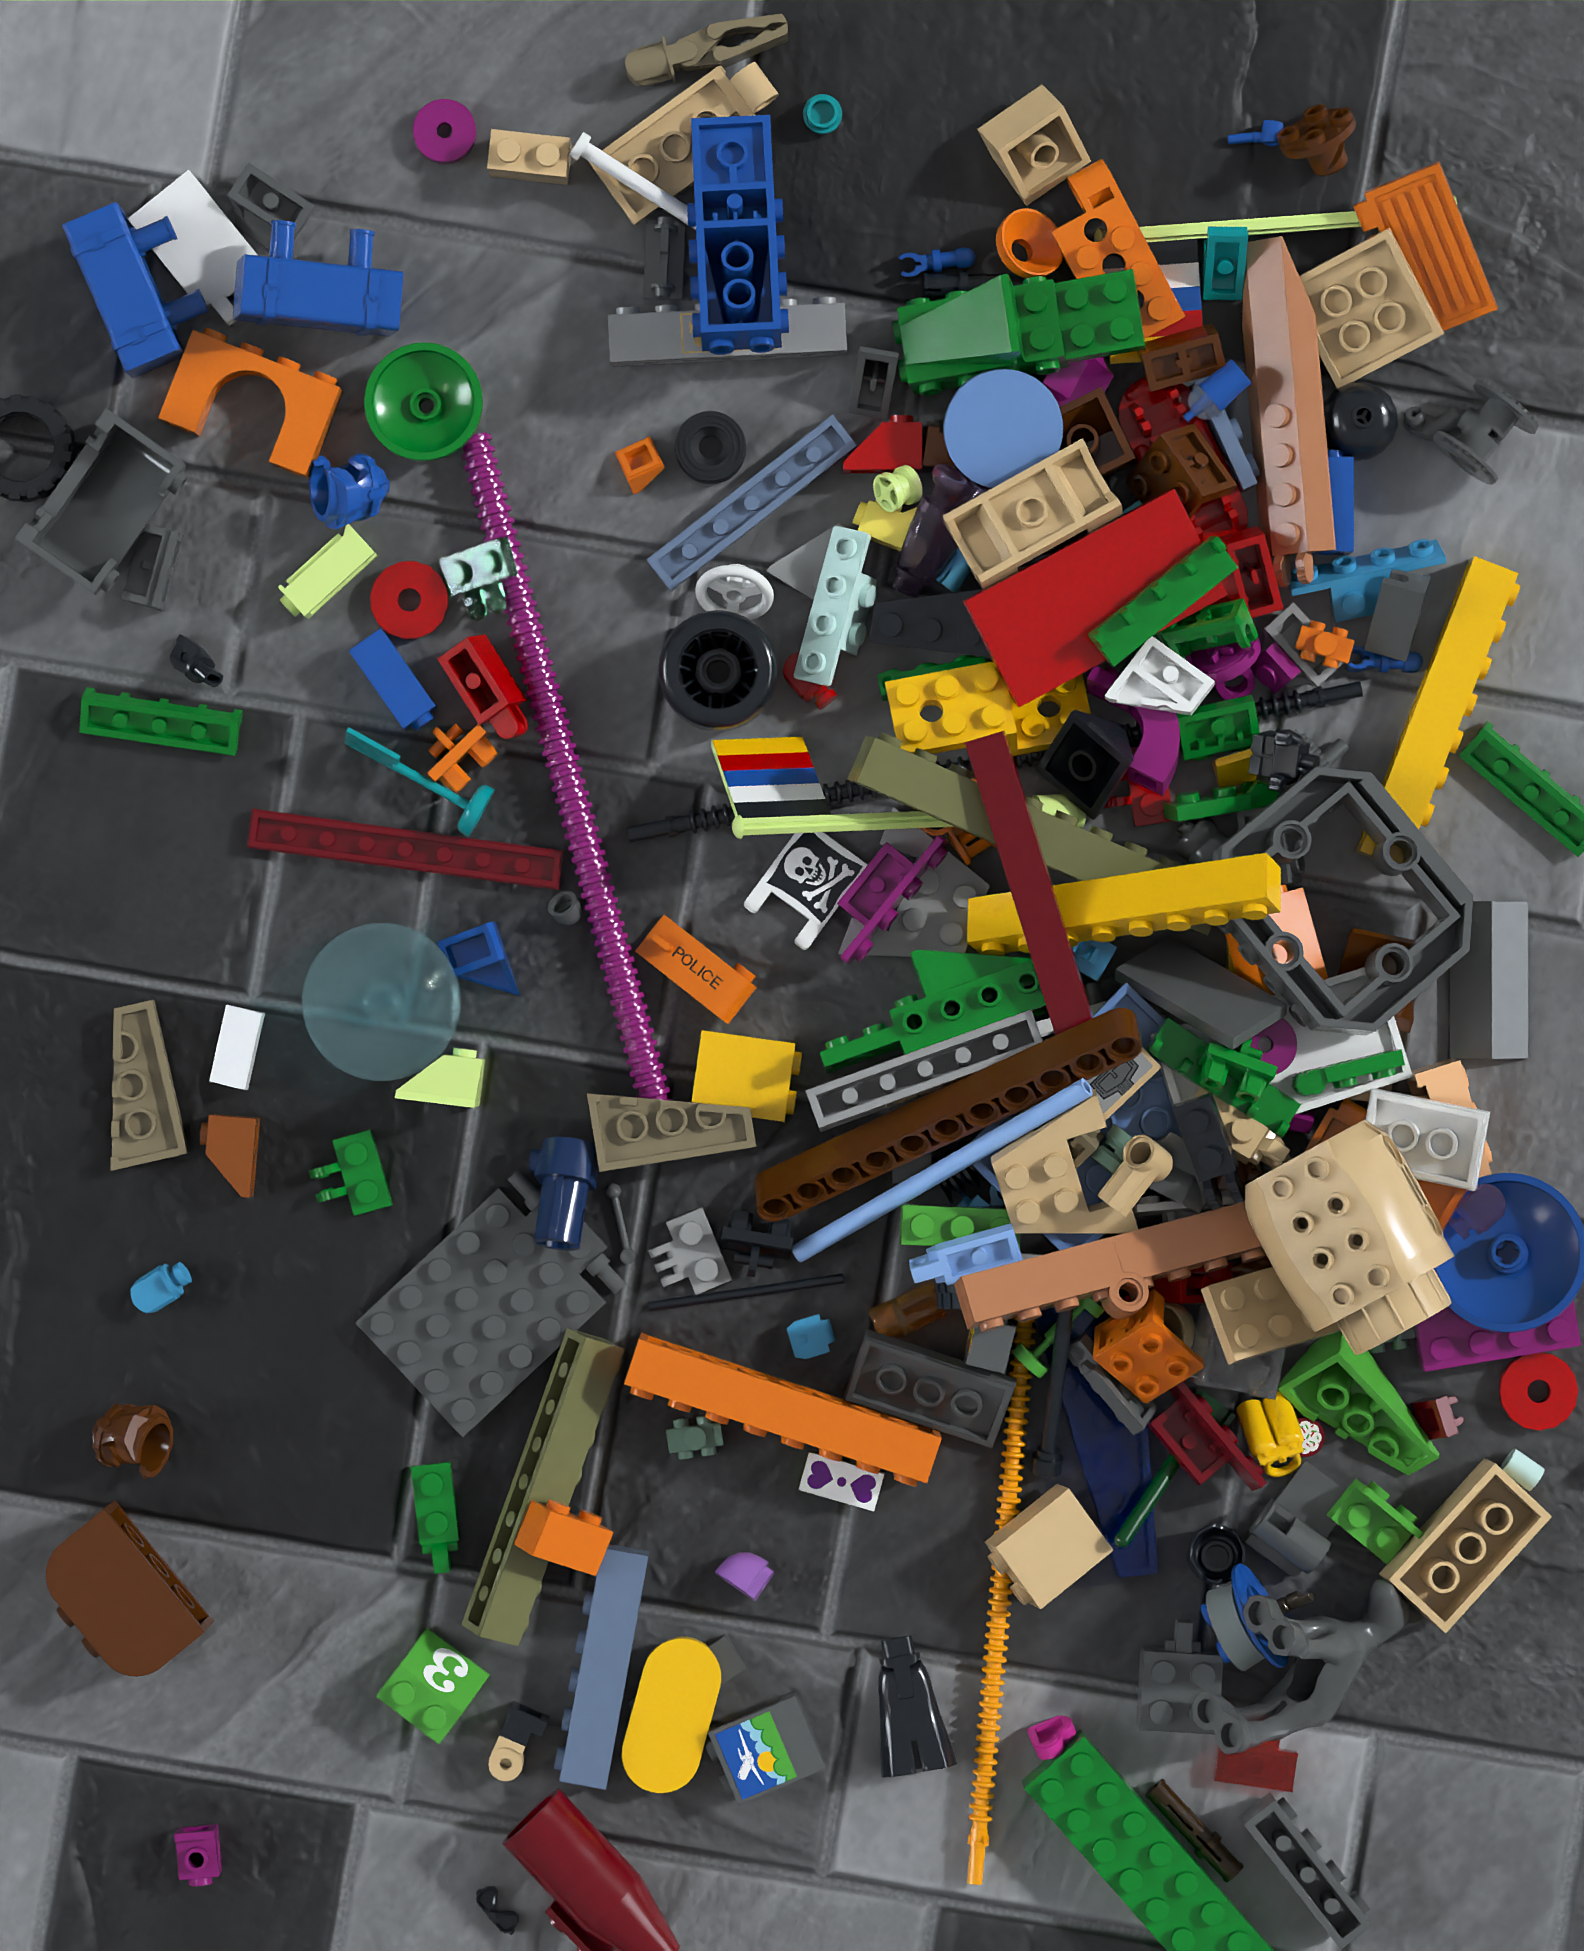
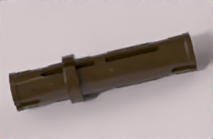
(1226, 1864)

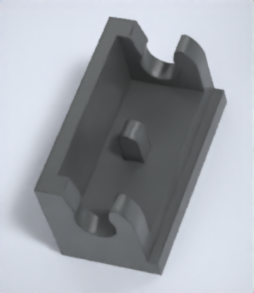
(152, 567)
(1397, 614)

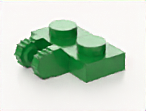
(360, 1171)

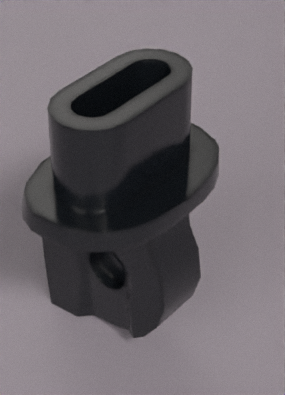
(194, 662)

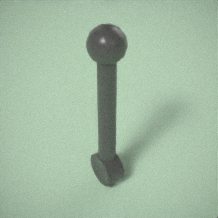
(627, 1255)

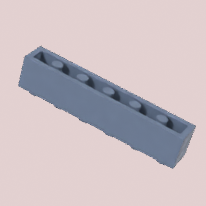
(603, 1668)

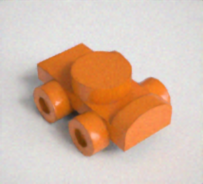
(1332, 646)

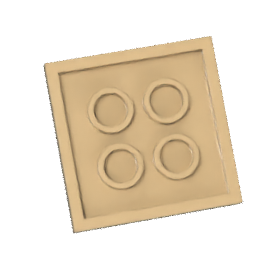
(1368, 308)

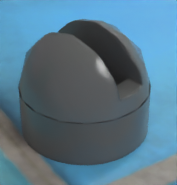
(565, 908)

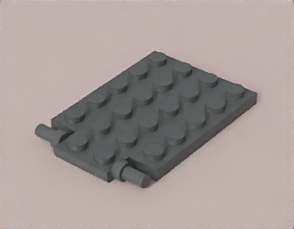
(487, 1307)

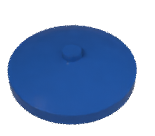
(1523, 1265)

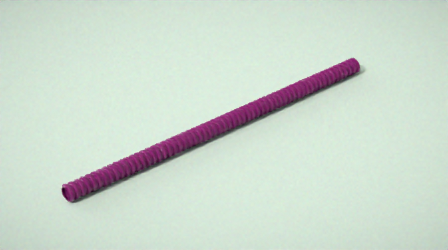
(566, 777)

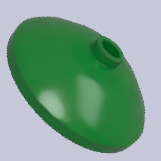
(406, 381)

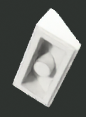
(237, 1047)

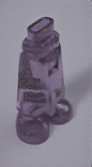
(928, 541)

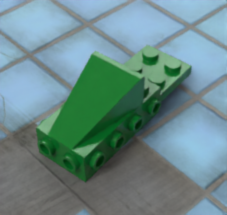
(1016, 328)
(949, 985)

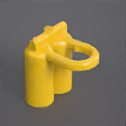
(1272, 1433)

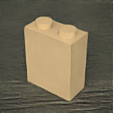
(1047, 1547)

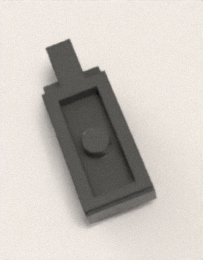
(1123, 1402)

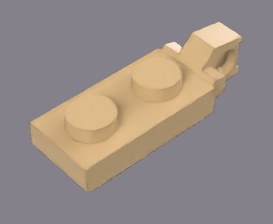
(1248, 1137)

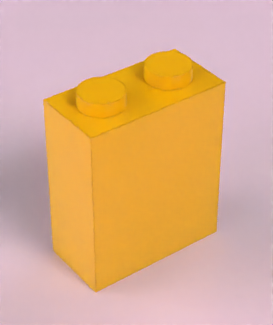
(746, 1074)

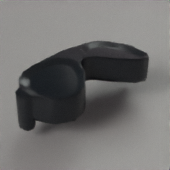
(504, 1920)

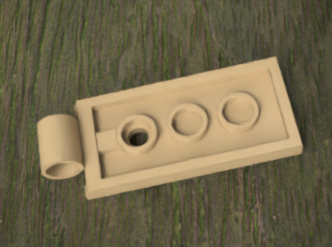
(662, 142)
(1257, 1316)

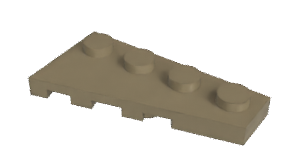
(145, 1103)
(658, 1130)

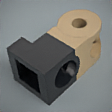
(508, 1753)

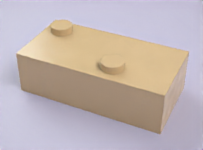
(1465, 1545)

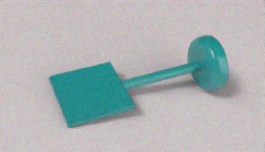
(388, 758)

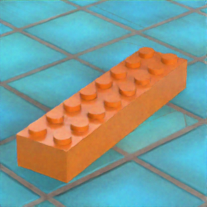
(782, 1408)

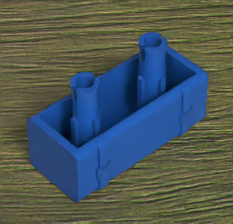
(124, 289)
(315, 293)

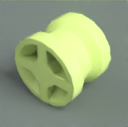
(897, 488)

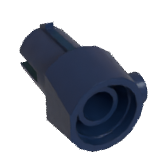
(567, 1172)

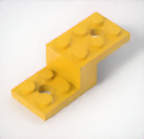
(975, 706)

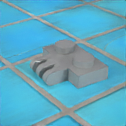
(692, 1253)

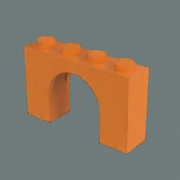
(212, 363)

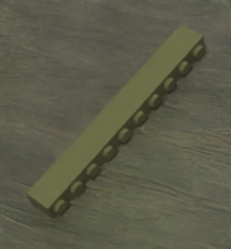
(958, 802)

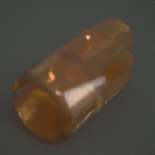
(907, 1312)

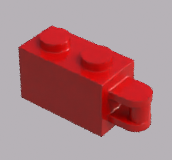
(486, 685)

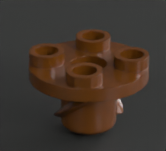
(1319, 138)

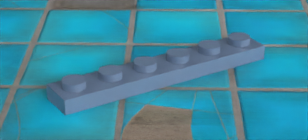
(751, 503)

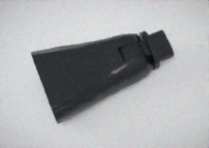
(909, 1714)

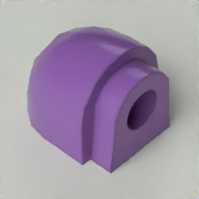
(746, 1573)

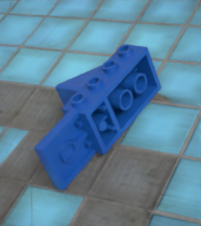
(736, 236)

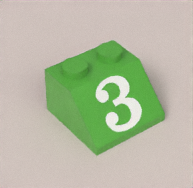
(433, 1685)

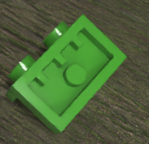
(1373, 1521)

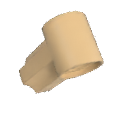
(1136, 1173)

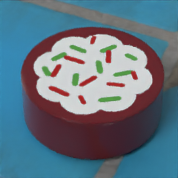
(1313, 1436)

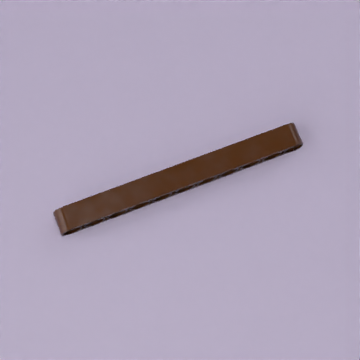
(947, 1114)

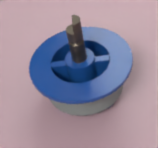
(1225, 1614)

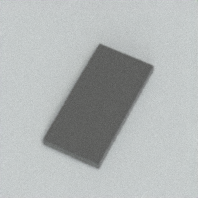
(1201, 992)
(929, 1388)

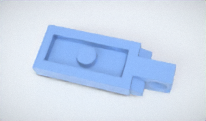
(967, 1255)

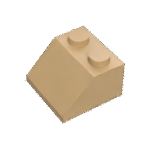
(1034, 144)

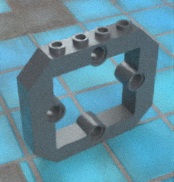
(1422, 868)

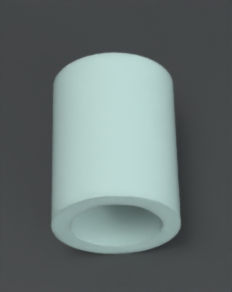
(1522, 1469)

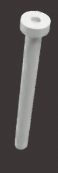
(628, 177)

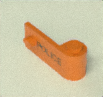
(697, 969)

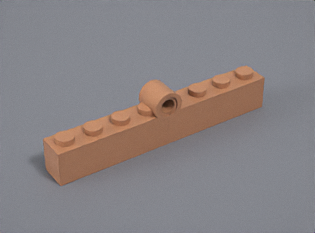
(1107, 1265)

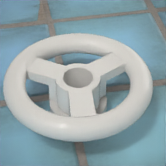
(735, 585)

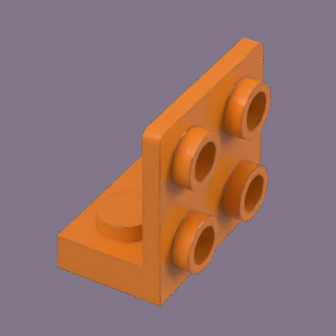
(1144, 1351)

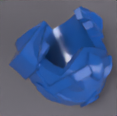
(346, 491)

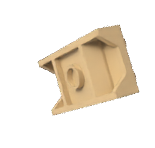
(1032, 513)

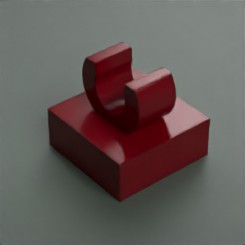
(1436, 1416)

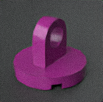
(1227, 663)

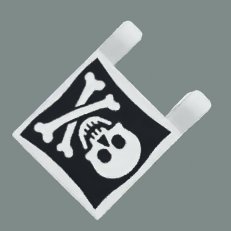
(810, 878)

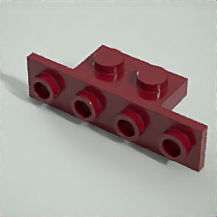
(1200, 1441)

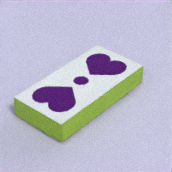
(840, 1481)

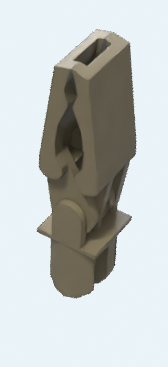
(701, 50)

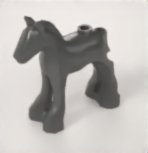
(1322, 1674)

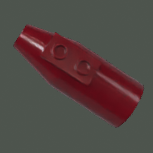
(593, 1887)

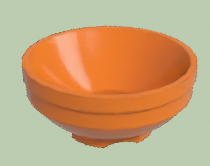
(1033, 232)

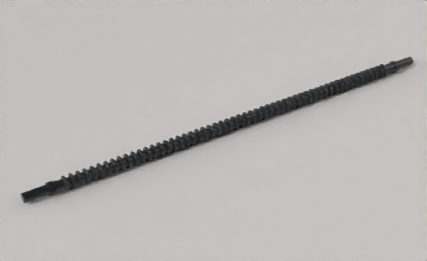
(679, 824)

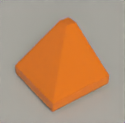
(640, 463)

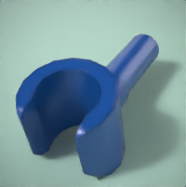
(1266, 137)

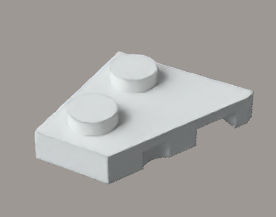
(1160, 681)

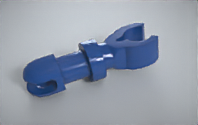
(936, 261)
(1383, 663)

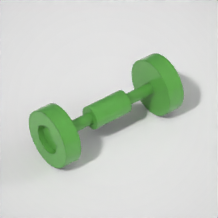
(1031, 1359)

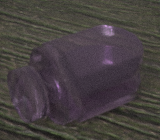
(1479, 1210)

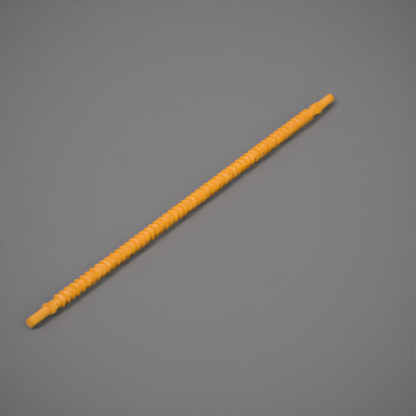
(978, 1836)

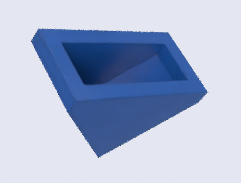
(480, 957)

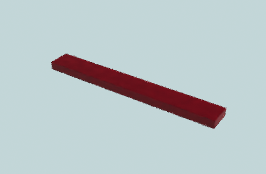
(405, 849)
(1029, 881)

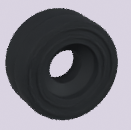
(710, 425)

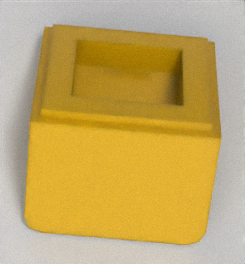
(1233, 769)

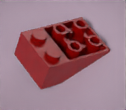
(1255, 573)

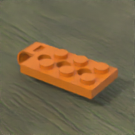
(1103, 200)

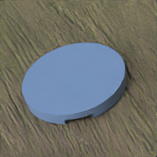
(1001, 425)

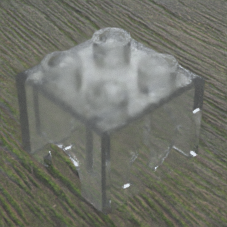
(1251, 1376)

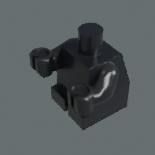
(1282, 757)

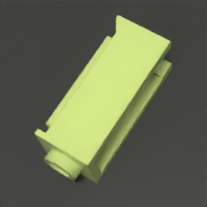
(326, 573)

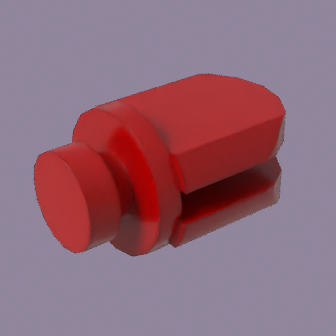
(806, 690)

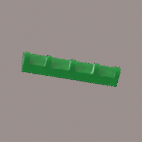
(1163, 600)
(160, 722)
(1527, 786)
(1180, 1052)

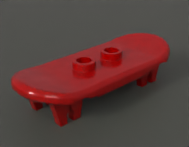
(1146, 416)

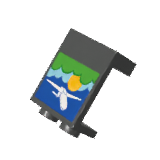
(765, 1750)

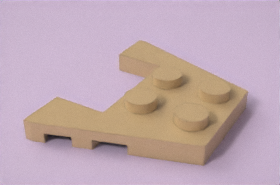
(1042, 1180)

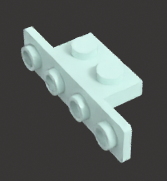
(838, 607)

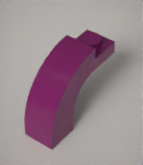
(1159, 749)

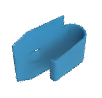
(810, 1336)

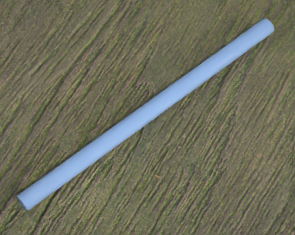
(942, 1170)

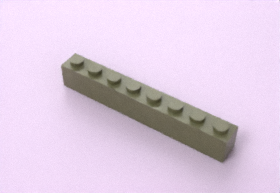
(546, 1471)

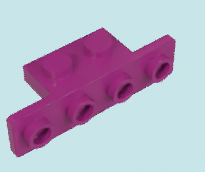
(882, 888)

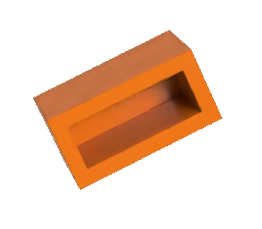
(563, 1536)

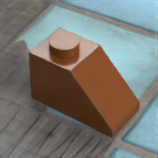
(233, 1148)

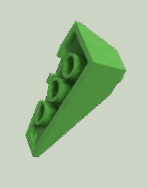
(1357, 1402)

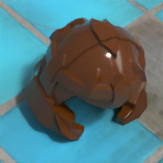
(132, 1437)

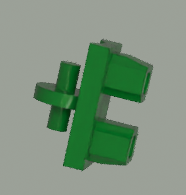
(1240, 1064)

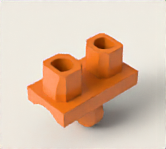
(447, 768)

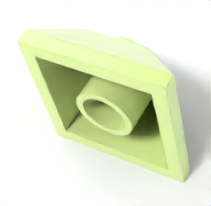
(448, 1080)

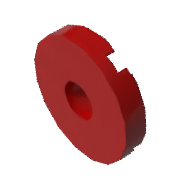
(386, 595)
(1560, 1397)

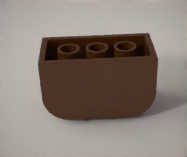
(123, 1595)

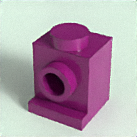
(205, 1841)

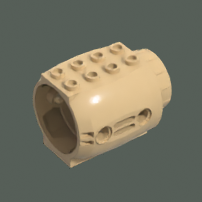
(1352, 1237)

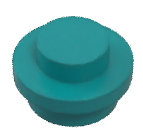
(822, 114)

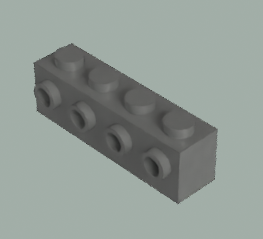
(1305, 1870)

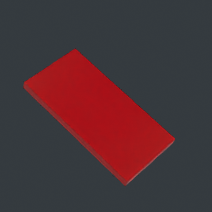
(1042, 613)

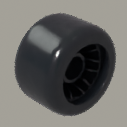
(712, 639)

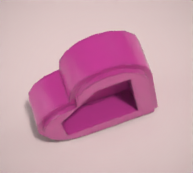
(1051, 1736)

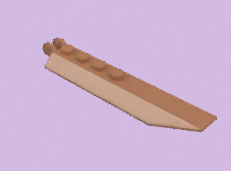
(1286, 411)

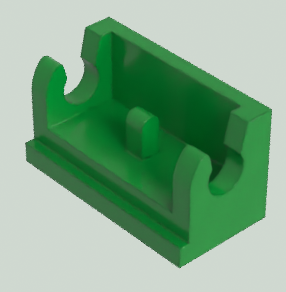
(1212, 627)

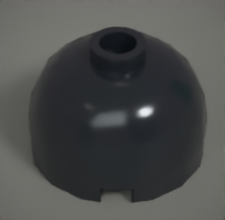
(1351, 436)

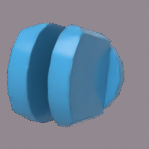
(160, 1287)

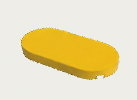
(671, 1715)

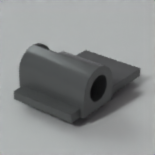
(1295, 1524)

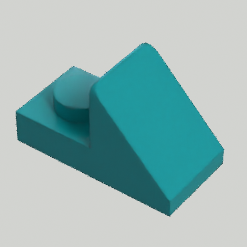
(1224, 263)

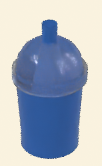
(1216, 392)

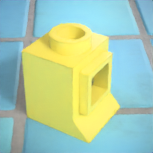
(883, 526)

